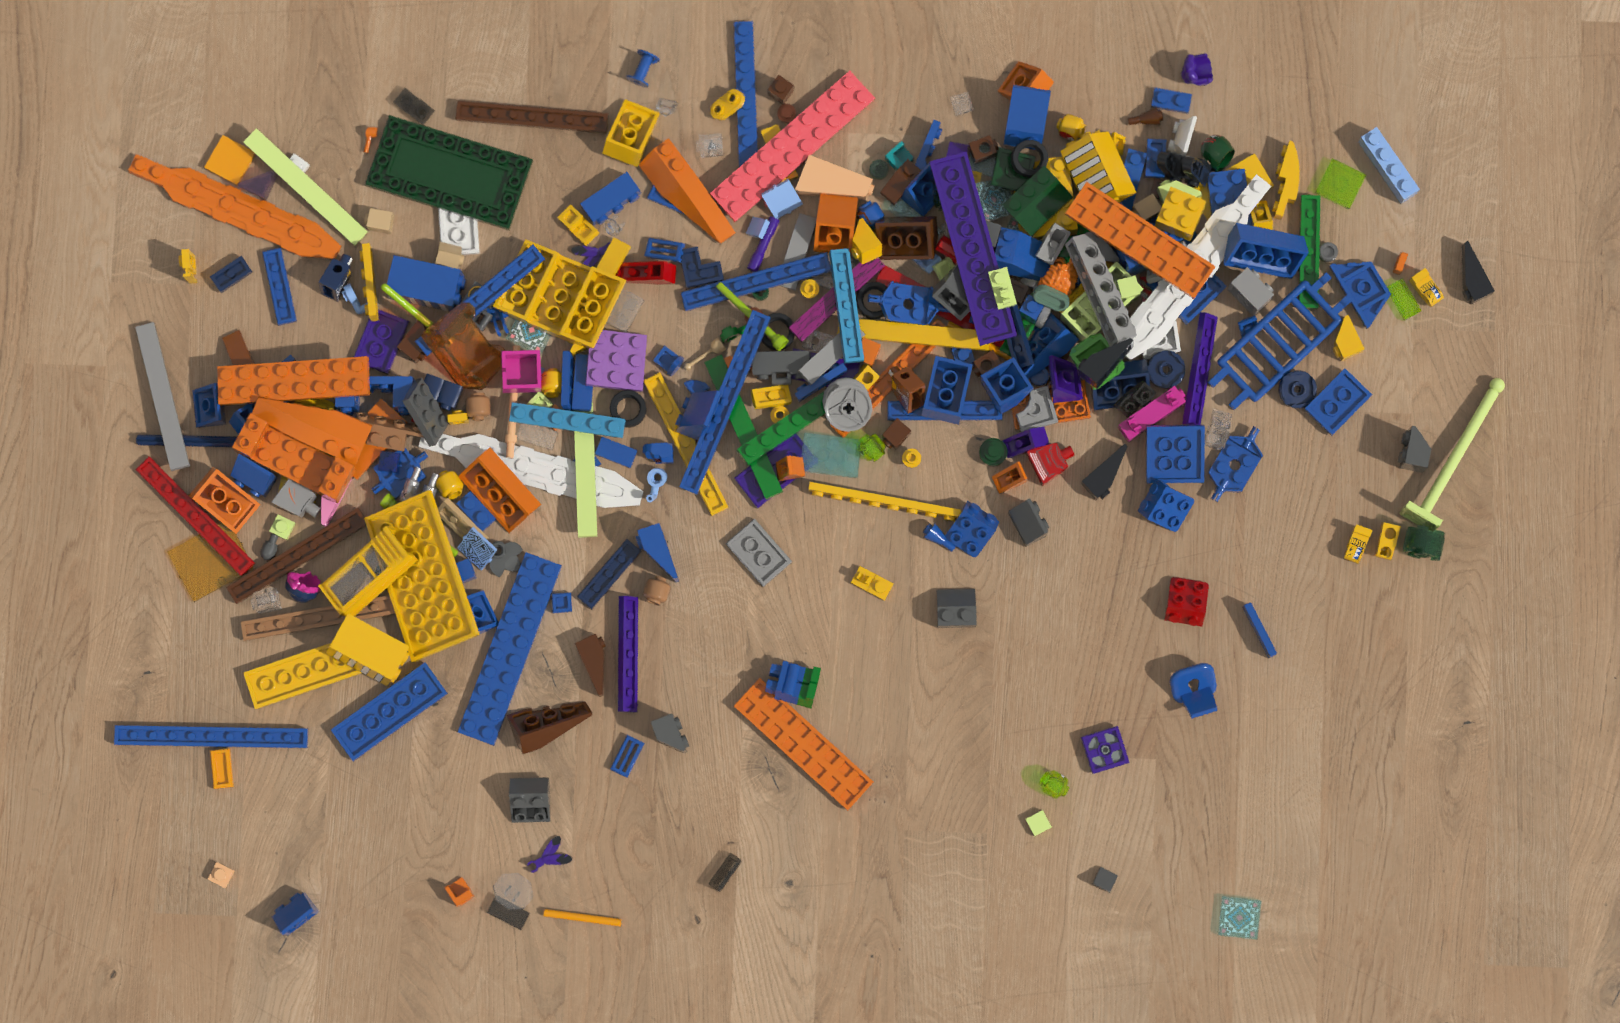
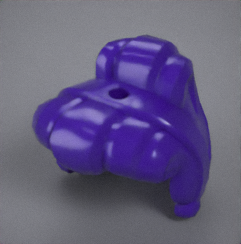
(1197, 70)

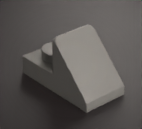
(1052, 244)

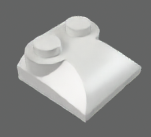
(1184, 132)

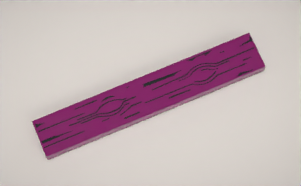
(827, 304)

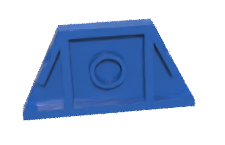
(1364, 287)

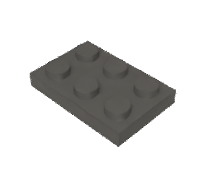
(425, 412)

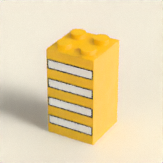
(1098, 163)
(368, 650)

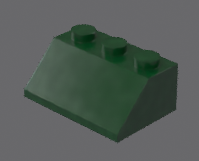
(1037, 201)

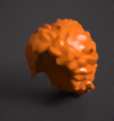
(1061, 277)

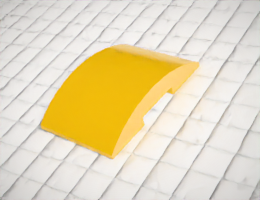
(563, 298)

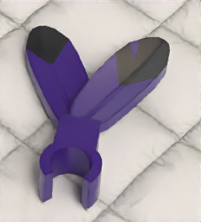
(592, 253)
(548, 855)

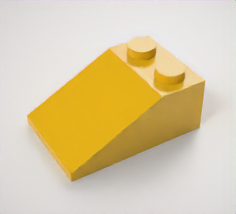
(630, 133)

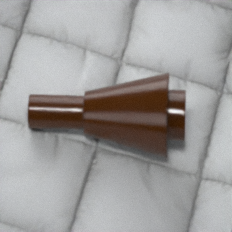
(1150, 117)

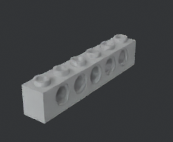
(1092, 283)

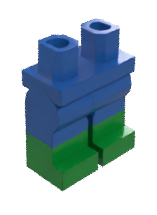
(795, 683)

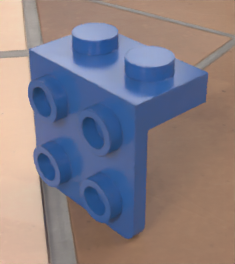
(1165, 505)
(972, 529)

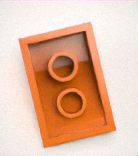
(224, 500)

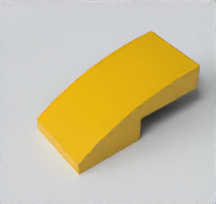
(578, 225)

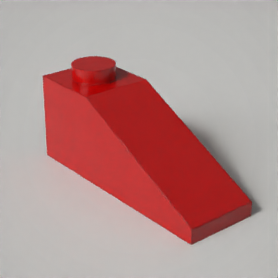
(648, 272)

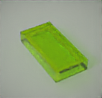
(1403, 299)

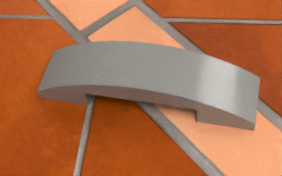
(799, 243)

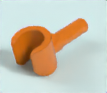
(370, 132)

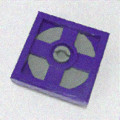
(1105, 750)

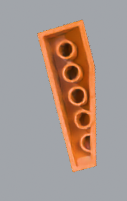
(683, 189)
(320, 428)

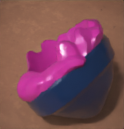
(302, 586)

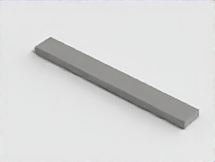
(162, 396)

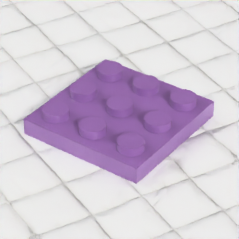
(617, 361)

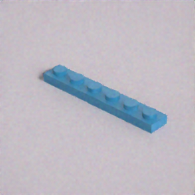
(846, 305)
(567, 420)

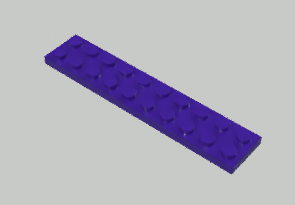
(971, 246)

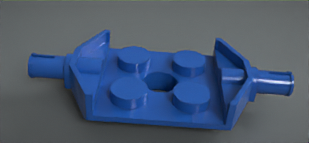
(923, 304)
(1246, 453)

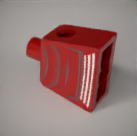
(1049, 461)

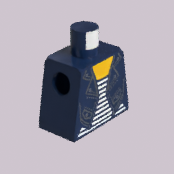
(335, 277)

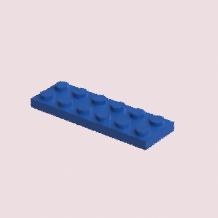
(389, 711)

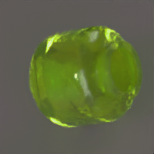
(871, 447)
(1054, 784)

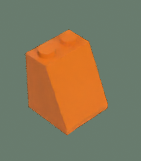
(835, 223)

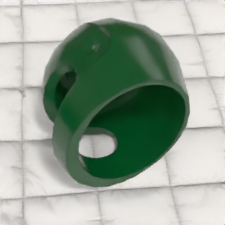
(1214, 149)

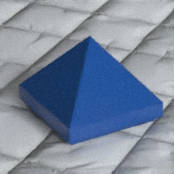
(1246, 324)

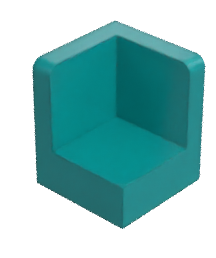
(898, 156)

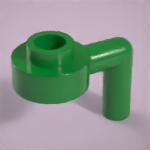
(729, 333)

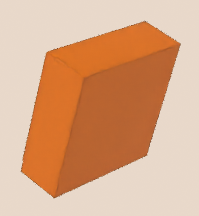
(1400, 263)

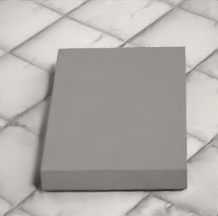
(758, 552)

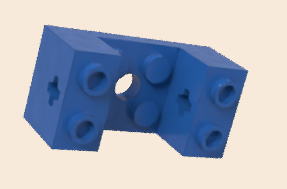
(387, 384)

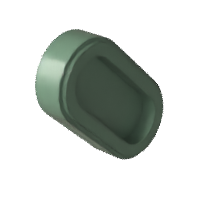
(1051, 297)

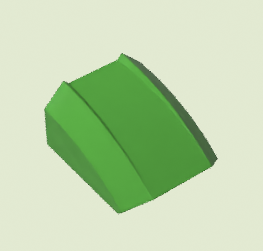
(1089, 346)

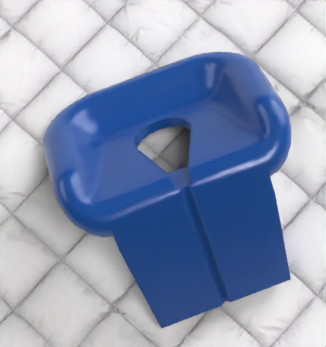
(1199, 701)

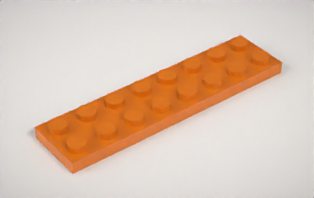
(1140, 240)
(294, 380)
(804, 745)

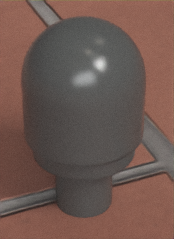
(269, 548)

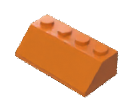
(499, 490)

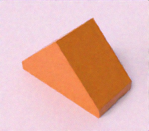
(790, 468)
(1009, 478)

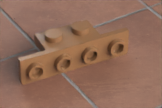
(387, 432)

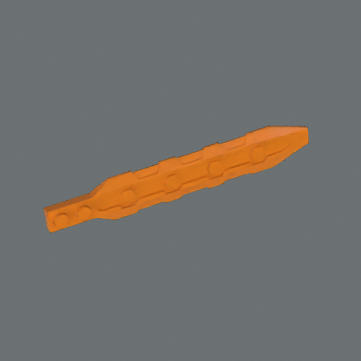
(239, 209)

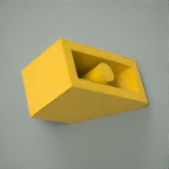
(1261, 216)
(865, 243)
(1347, 341)

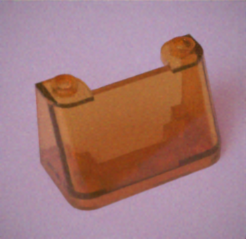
(463, 348)

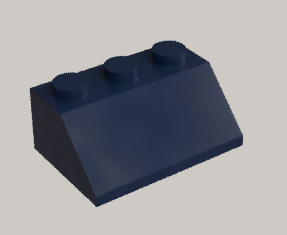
(1114, 389)

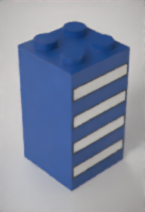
(426, 283)

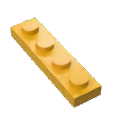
(368, 275)

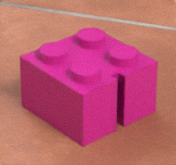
(521, 371)

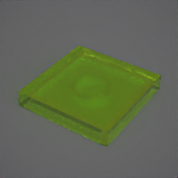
(1340, 183)

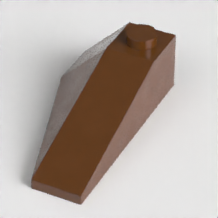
(538, 728)

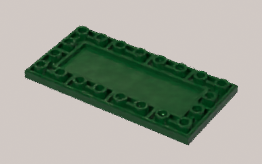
(449, 172)

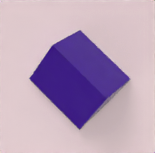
(1064, 380)

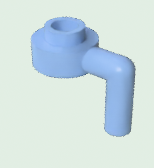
(349, 294)
(655, 484)

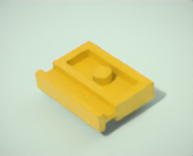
(188, 262)

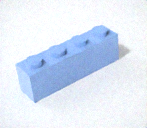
(1388, 165)

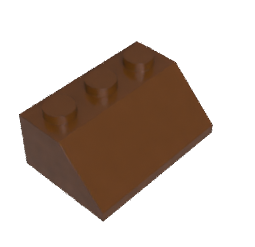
(907, 237)

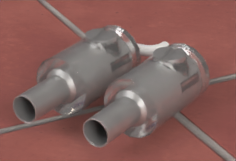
(411, 485)

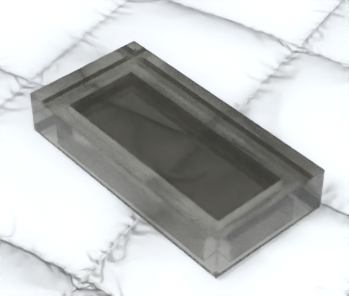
(515, 917)

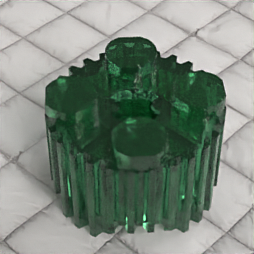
(1424, 543)

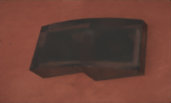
(414, 106)
(1136, 396)

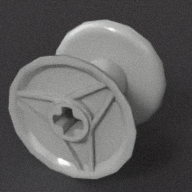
(835, 404)

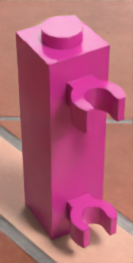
(1152, 413)

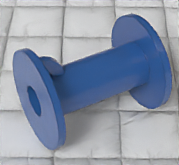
(643, 67)

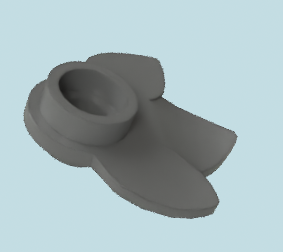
(507, 559)

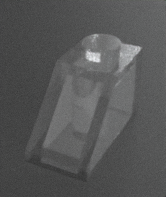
(266, 600)

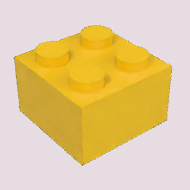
(1180, 213)

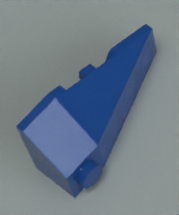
(1050, 340)

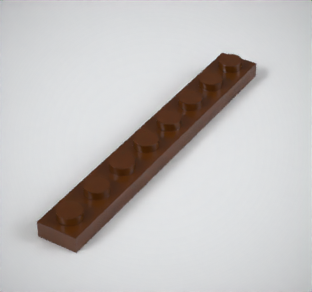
(532, 117)
(297, 556)

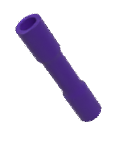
(758, 255)

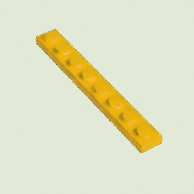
(876, 500)

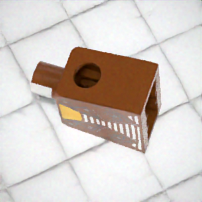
(907, 388)

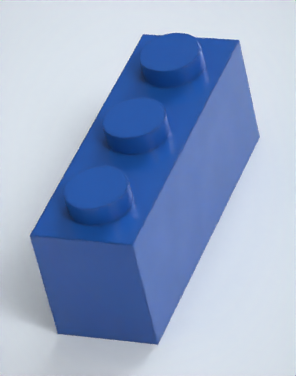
(611, 199)

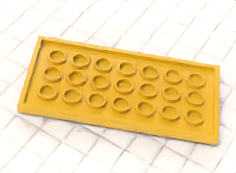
(430, 593)

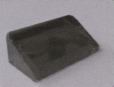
(725, 872)

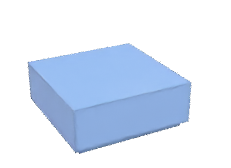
(757, 227)

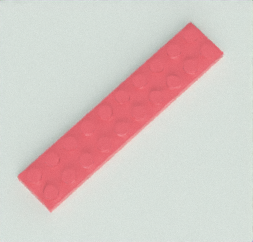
(792, 146)

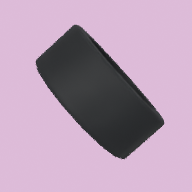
(1015, 153)
(863, 290)
(783, 318)
(629, 394)

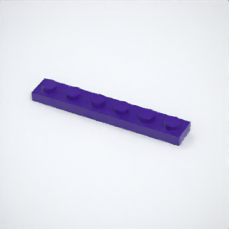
(1200, 369)
(628, 654)

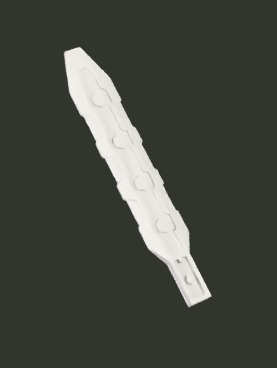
(1166, 302)
(541, 470)

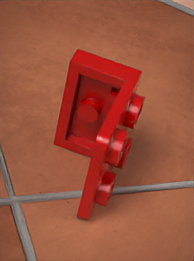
(1187, 601)

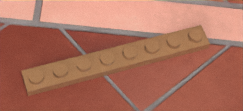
(310, 619)

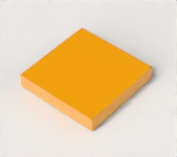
(230, 160)

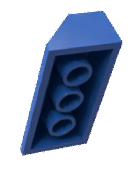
(1265, 250)

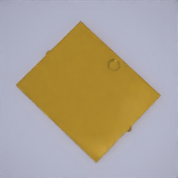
(202, 566)

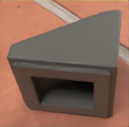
(1105, 879)

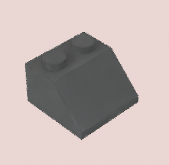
(956, 608)

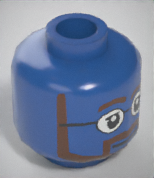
(870, 213)

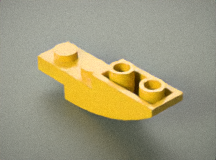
(1288, 173)

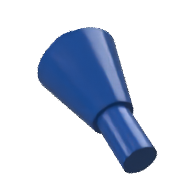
(934, 534)

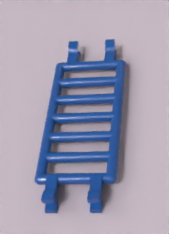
(1264, 324)

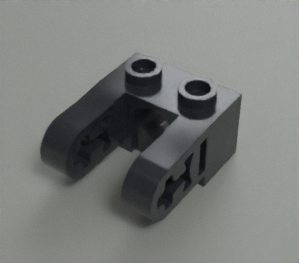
(1176, 167)

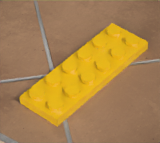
(295, 676)

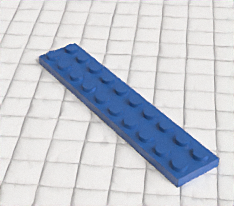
(509, 649)

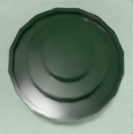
(993, 452)

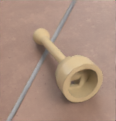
(716, 347)

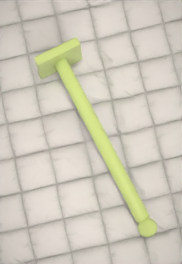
(1421, 514)

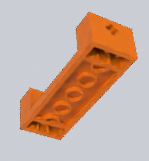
(293, 459)

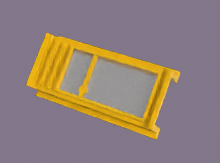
(367, 573)

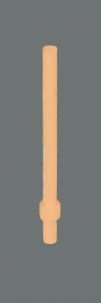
(510, 437)

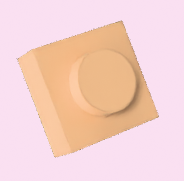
(221, 875)

